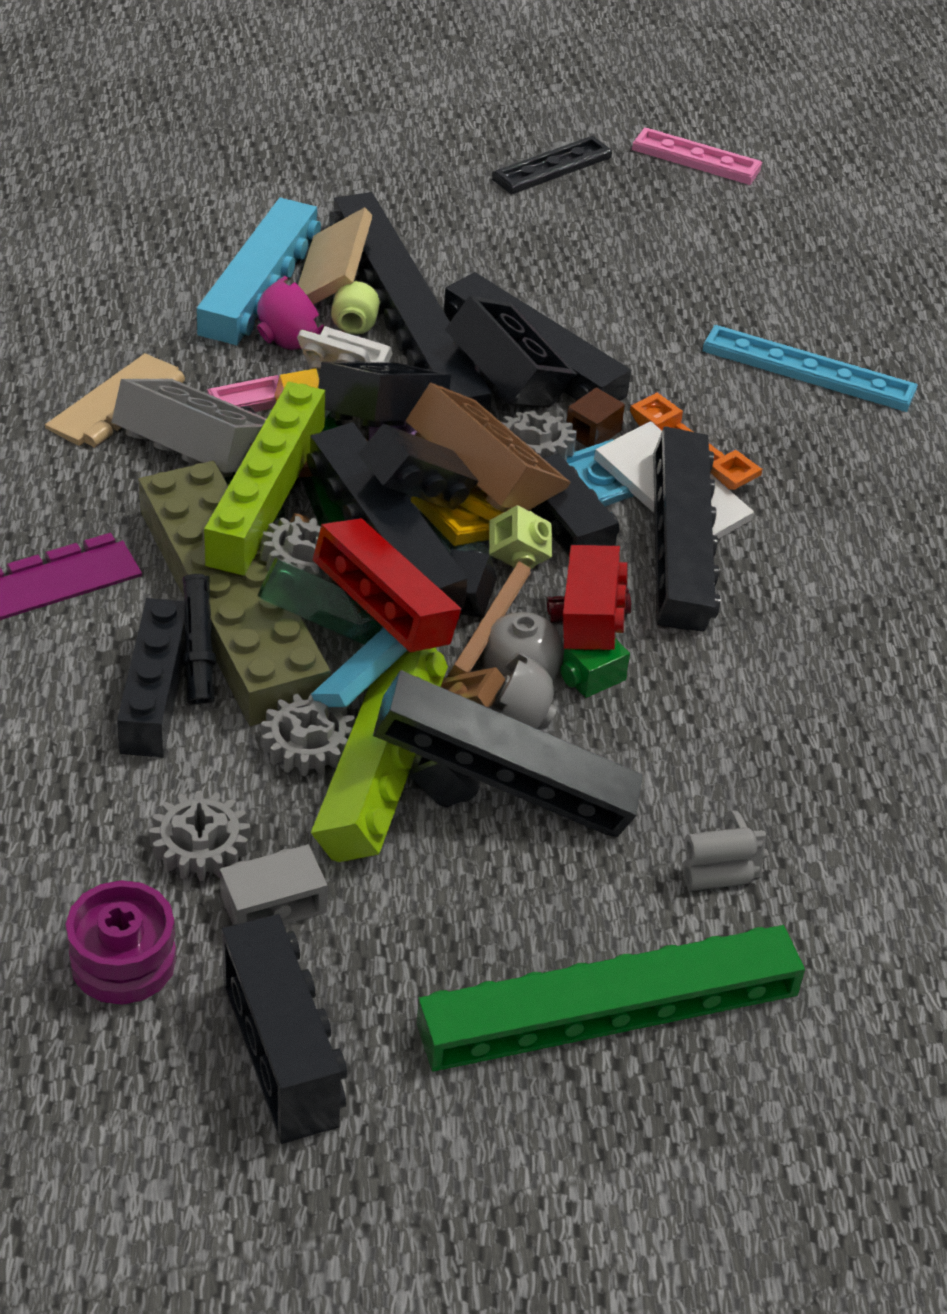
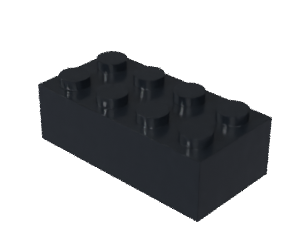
(283, 1028)

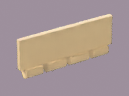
(92, 415)

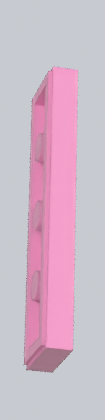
(697, 156)

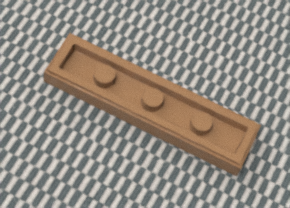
(497, 609)

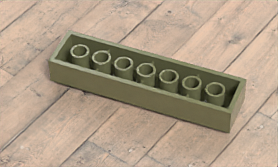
(256, 644)

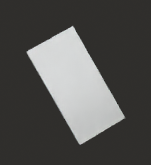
(631, 463)

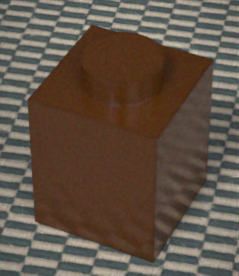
(596, 417)

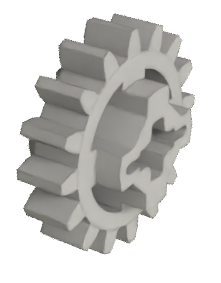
(543, 433)
(297, 543)
(306, 734)
(177, 841)

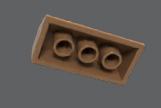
(493, 453)

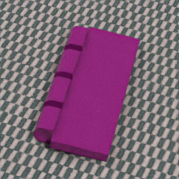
(65, 575)

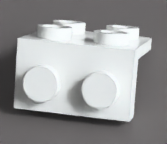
(340, 347)

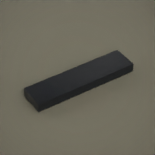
(551, 165)

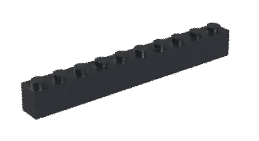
(408, 301)

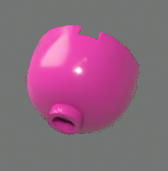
(285, 312)

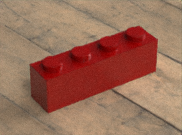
(386, 585)

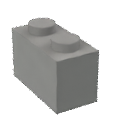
(275, 884)

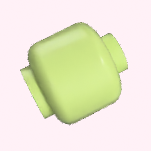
(355, 308)

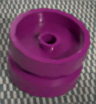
(121, 942)

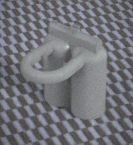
(724, 856)

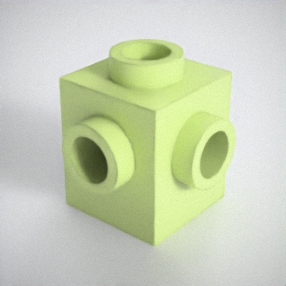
(520, 537)

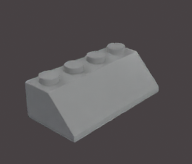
(186, 422)

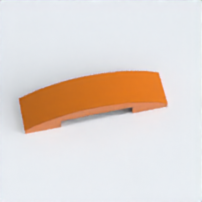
(730, 469)

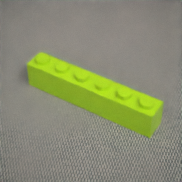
(264, 479)
(370, 771)

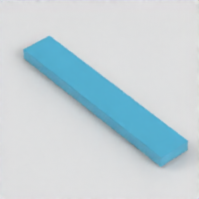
(810, 368)

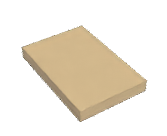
(335, 256)

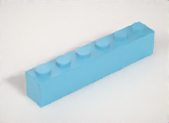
(267, 256)

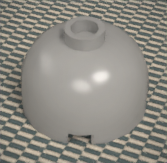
(524, 634)
(526, 693)

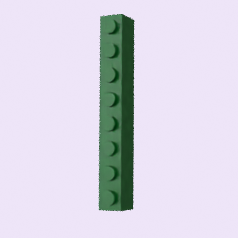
(607, 997)

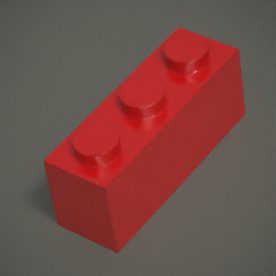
(594, 597)

